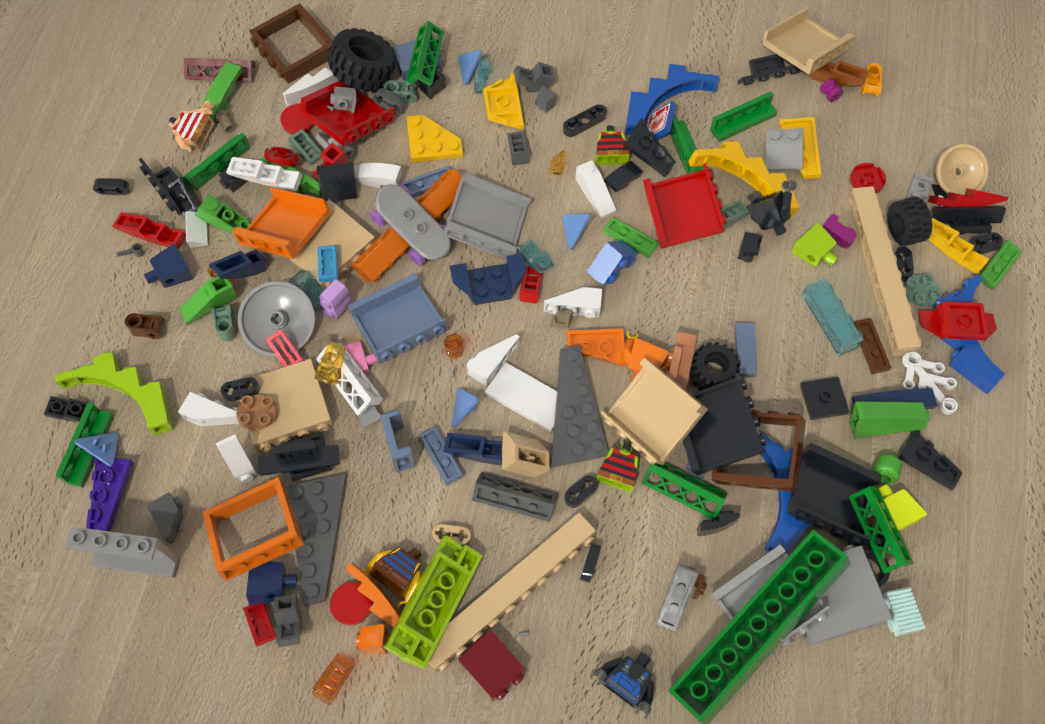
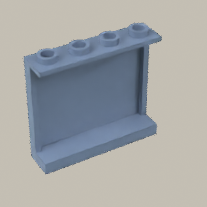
(397, 318)

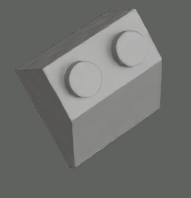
(785, 149)

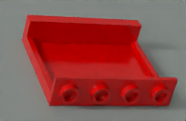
(342, 124)
(685, 208)

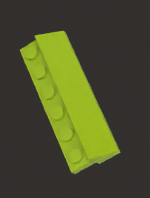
(433, 602)

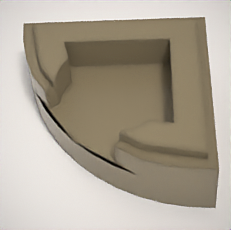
(562, 318)

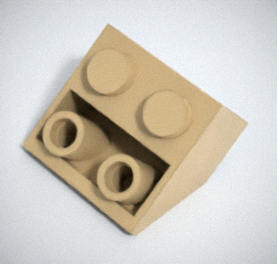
(524, 455)

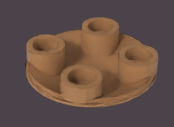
(256, 412)

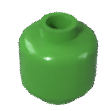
(889, 467)

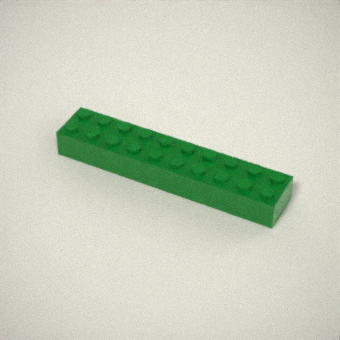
(759, 627)

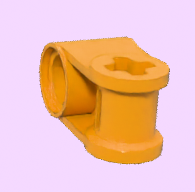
(873, 82)

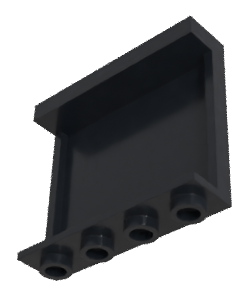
(726, 430)
(825, 490)

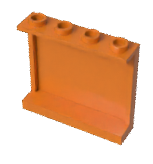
(284, 223)

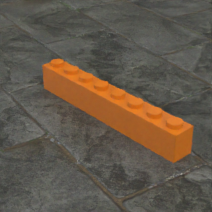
(391, 244)

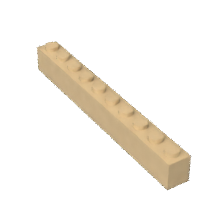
(883, 271)
(510, 590)

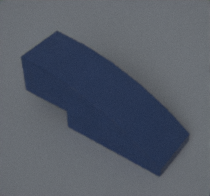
(239, 265)
(474, 448)

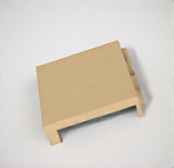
(805, 42)
(336, 230)
(298, 404)
(654, 413)

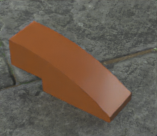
(842, 72)

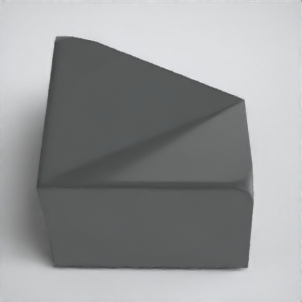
(545, 99)

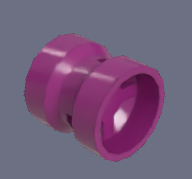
(831, 90)

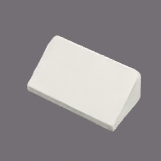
(195, 230)

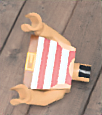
(193, 127)

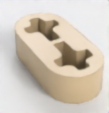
(452, 530)

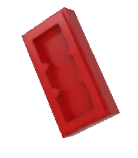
(259, 624)

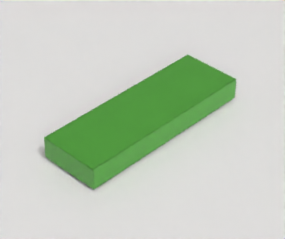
(635, 239)
(1000, 264)

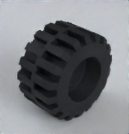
(909, 221)
(713, 354)

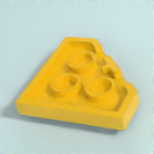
(431, 141)

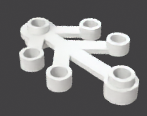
(929, 380)

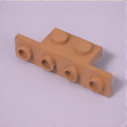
(681, 358)

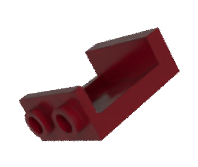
(492, 666)

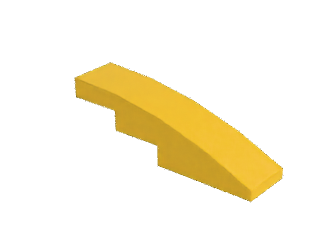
(956, 248)

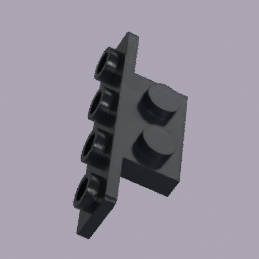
(767, 67)
(161, 180)
(970, 219)
(297, 457)

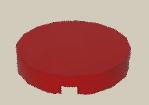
(293, 120)
(281, 156)
(867, 176)
(349, 604)

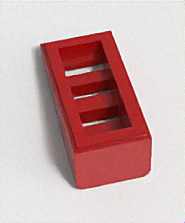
(529, 294)

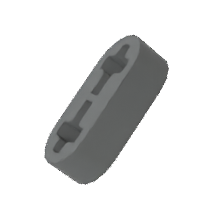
(389, 100)

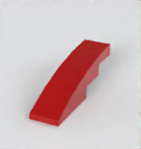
(971, 198)
(148, 230)

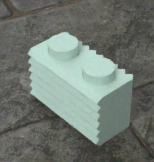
(904, 612)

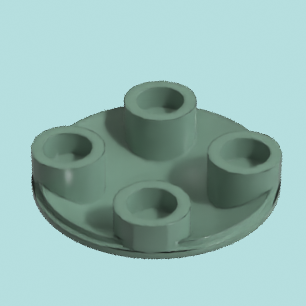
(922, 290)

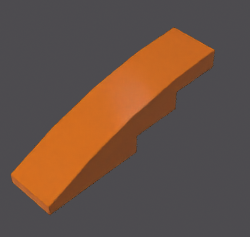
(382, 603)

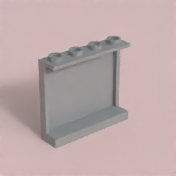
(486, 216)
(125, 552)
(742, 588)
(852, 600)

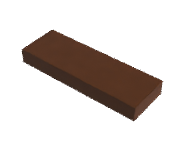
(872, 347)

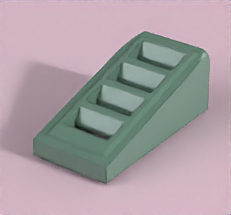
(298, 136)
(732, 219)

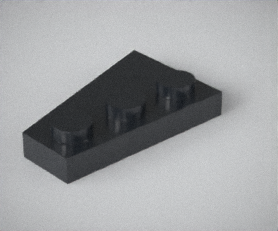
(645, 147)
(924, 458)

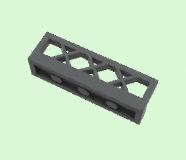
(514, 498)

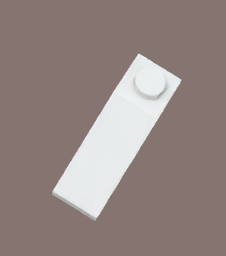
(595, 189)
(489, 361)
(237, 459)

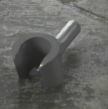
(136, 248)

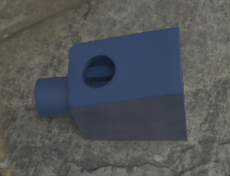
(168, 268)
(268, 582)

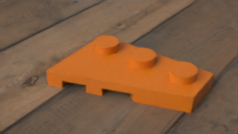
(599, 344)

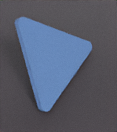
(468, 63)
(573, 226)
(464, 404)
(100, 446)

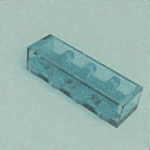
(832, 317)

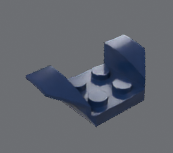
(491, 282)

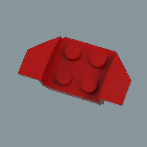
(959, 321)

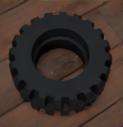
(361, 59)

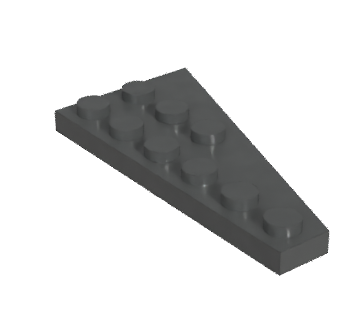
(576, 420)
(318, 516)

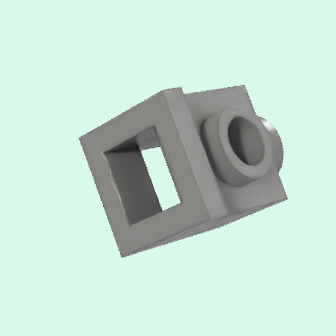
(343, 99)
(919, 186)

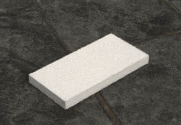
(524, 396)

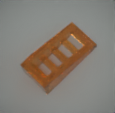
(329, 697)

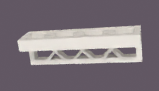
(360, 384)

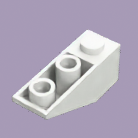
(582, 301)
(204, 412)

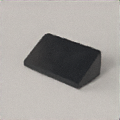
(184, 195)

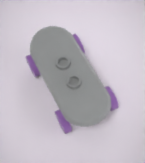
(407, 217)

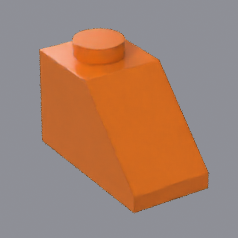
(372, 639)

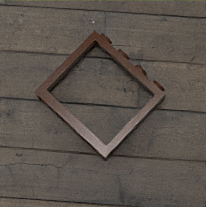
(281, 21)
(789, 485)

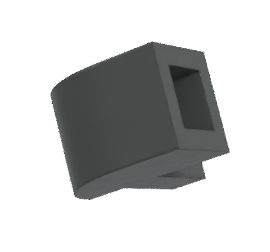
(534, 79)
(288, 620)

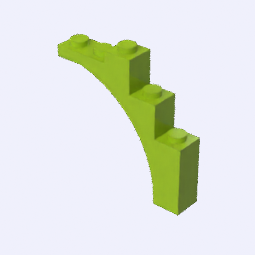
(129, 381)

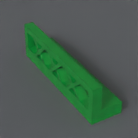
(422, 50)
(743, 117)
(683, 144)
(217, 161)
(76, 461)
(690, 484)
(887, 525)

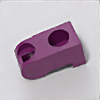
(842, 235)

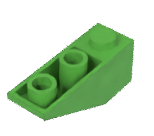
(221, 215)
(212, 294)

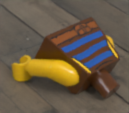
(397, 571)

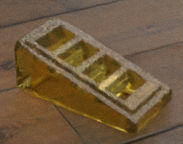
(323, 368)

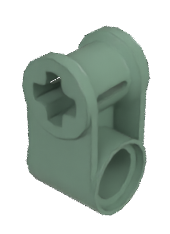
(401, 89)
(223, 319)

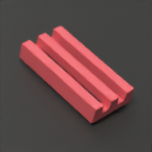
(275, 336)

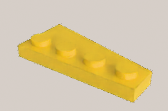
(811, 159)

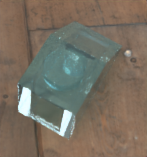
(309, 285)

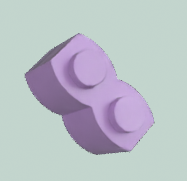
(335, 299)

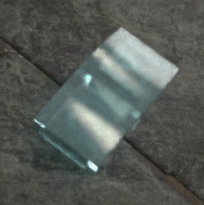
(481, 74)
(534, 258)

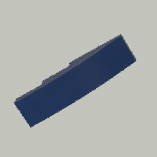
(922, 395)

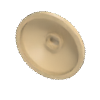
(971, 169)

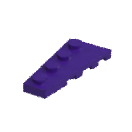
(107, 492)

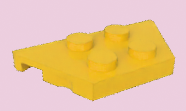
(503, 103)

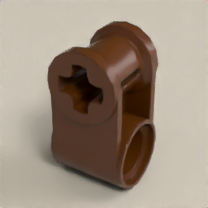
(148, 326)

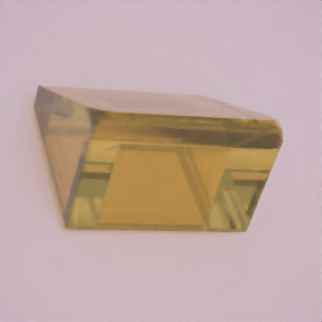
(557, 163)

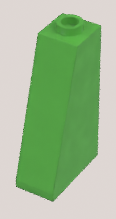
(885, 418)

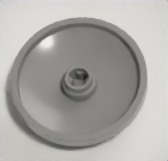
(274, 308)

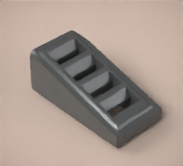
(518, 148)

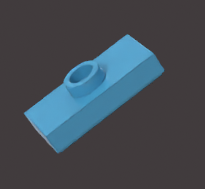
(327, 263)

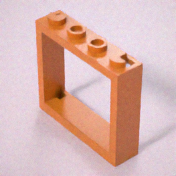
(263, 552)

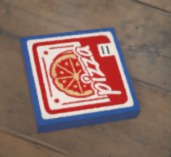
(661, 120)

